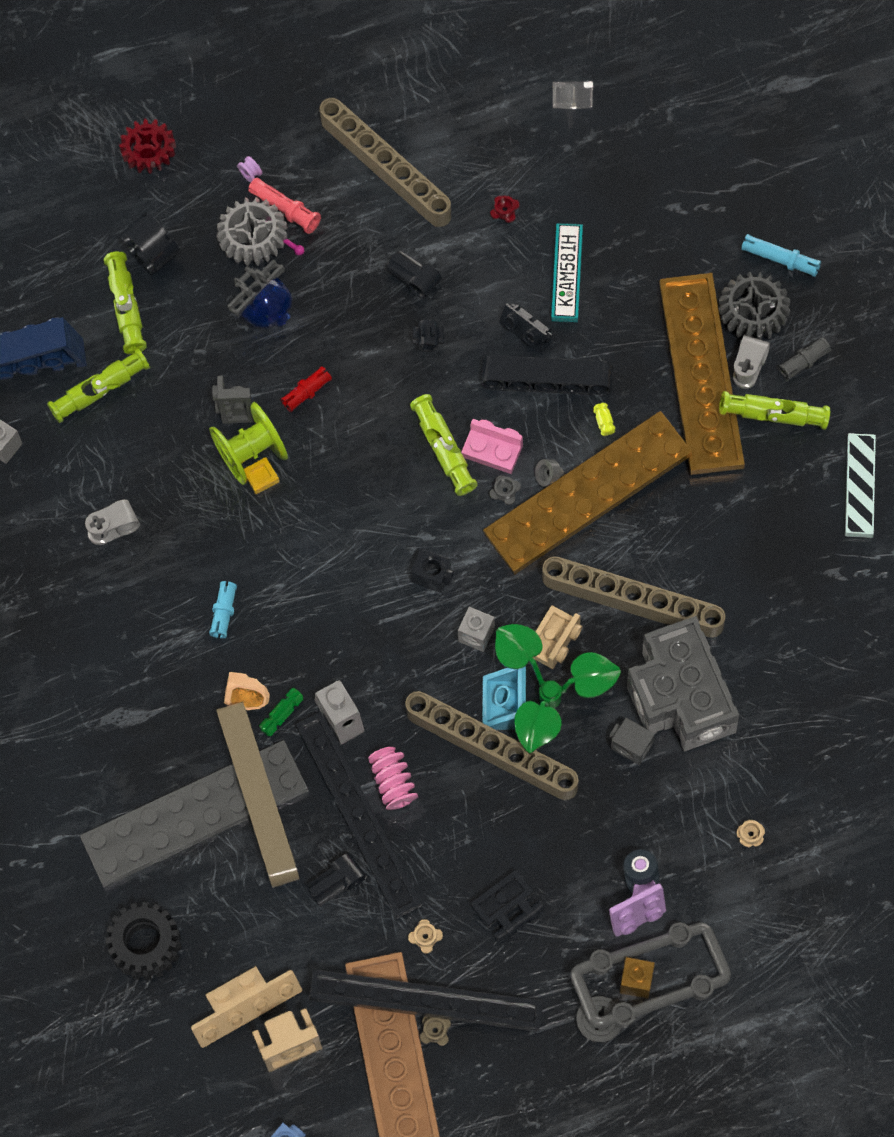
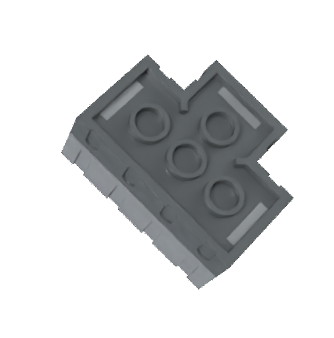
(682, 686)

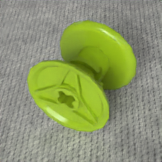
(248, 443)

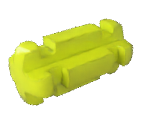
(604, 419)

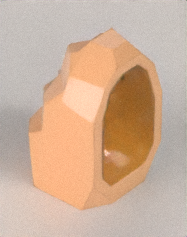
(245, 689)

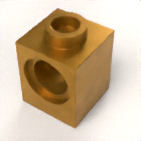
(637, 977)

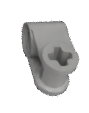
(750, 359)
(113, 522)

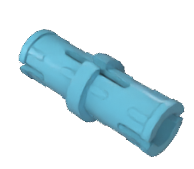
(223, 609)

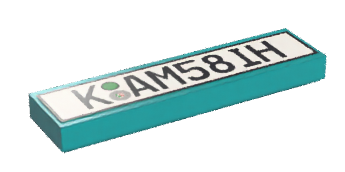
(567, 273)

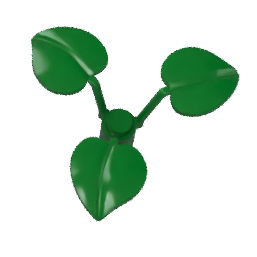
(541, 724)

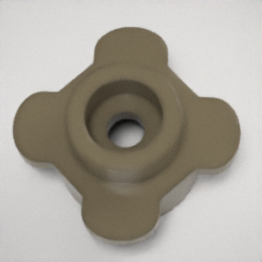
(428, 1034)

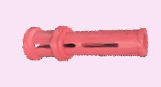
(293, 210)

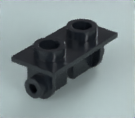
(519, 323)

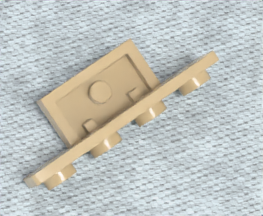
(243, 1001)

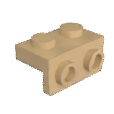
(556, 633)

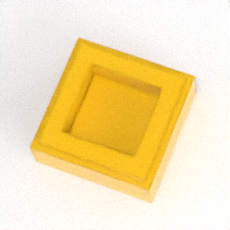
(261, 475)

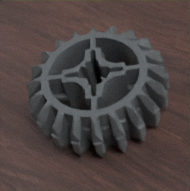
(772, 300)

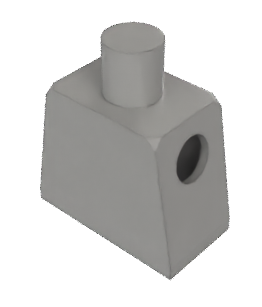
(337, 709)

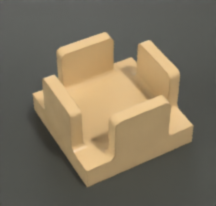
(287, 1040)

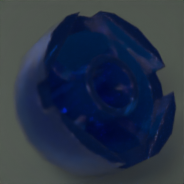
(270, 306)

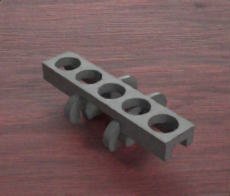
(247, 291)

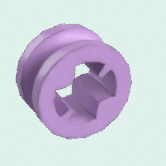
(249, 169)

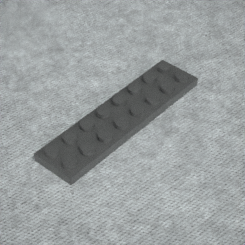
(185, 817)

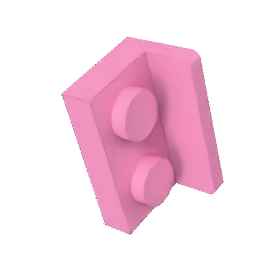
(493, 446)

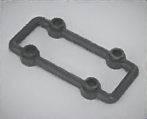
(624, 1013)

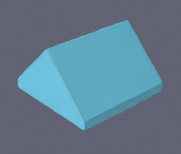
(502, 696)

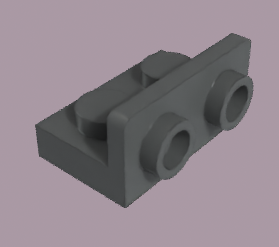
(232, 403)

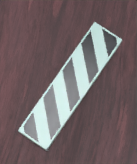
(860, 485)

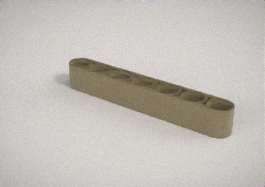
(388, 172)
(625, 586)
(498, 756)
(258, 794)

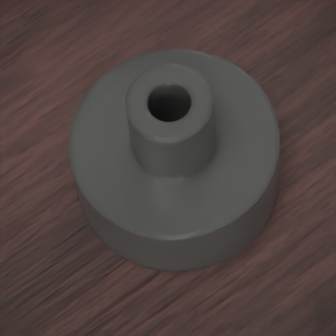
(548, 472)

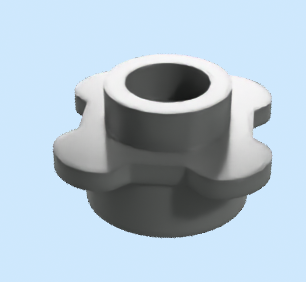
(508, 483)

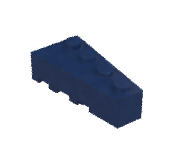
(39, 347)

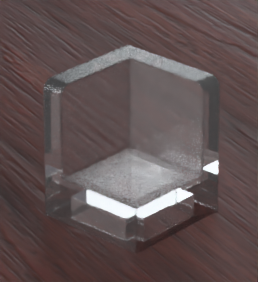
(572, 94)

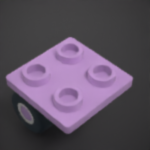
(647, 897)

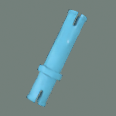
(791, 259)

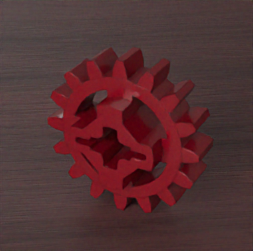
(147, 146)

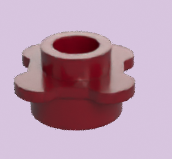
(504, 202)

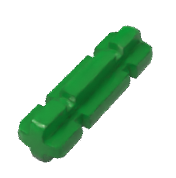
(281, 712)

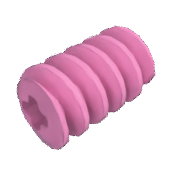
(391, 778)

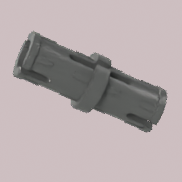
(804, 358)

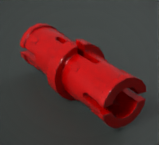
(306, 389)

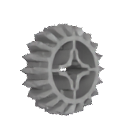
(271, 230)

